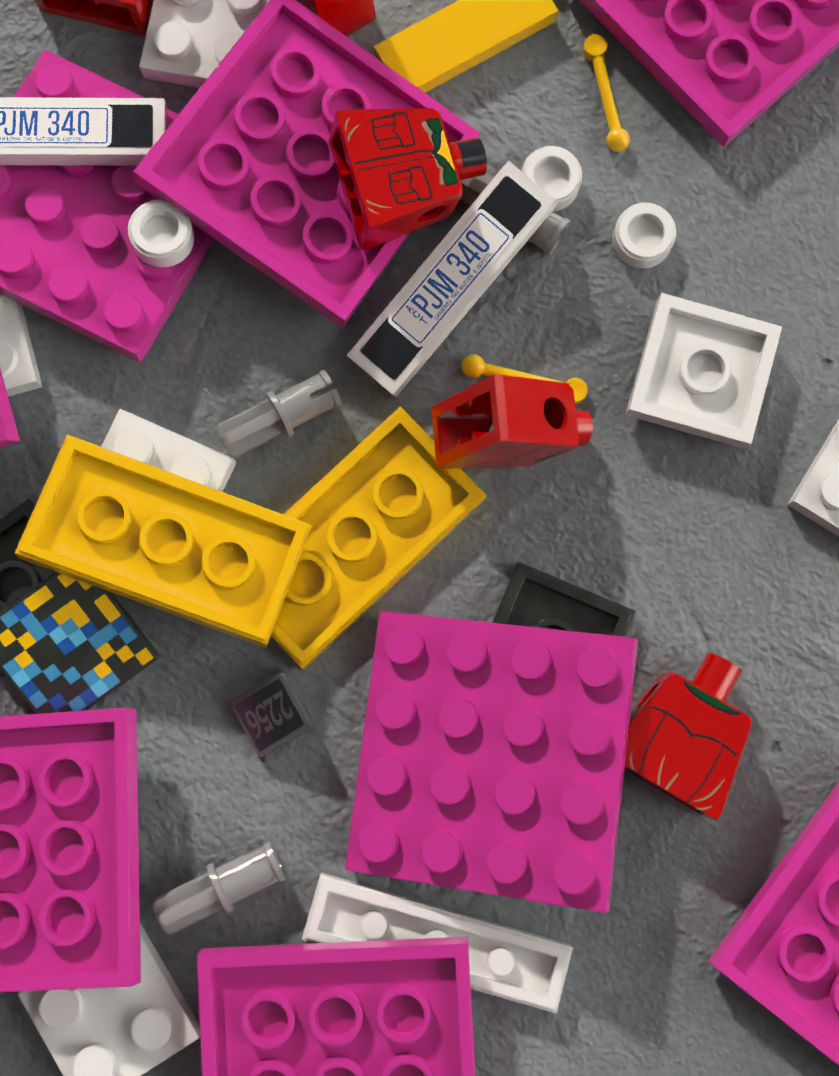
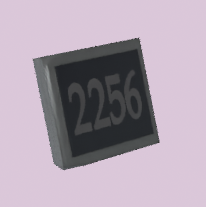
(272, 713)

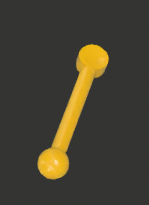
(594, 51)
(474, 366)

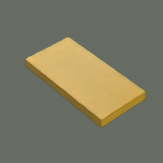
(367, 531)
(164, 541)

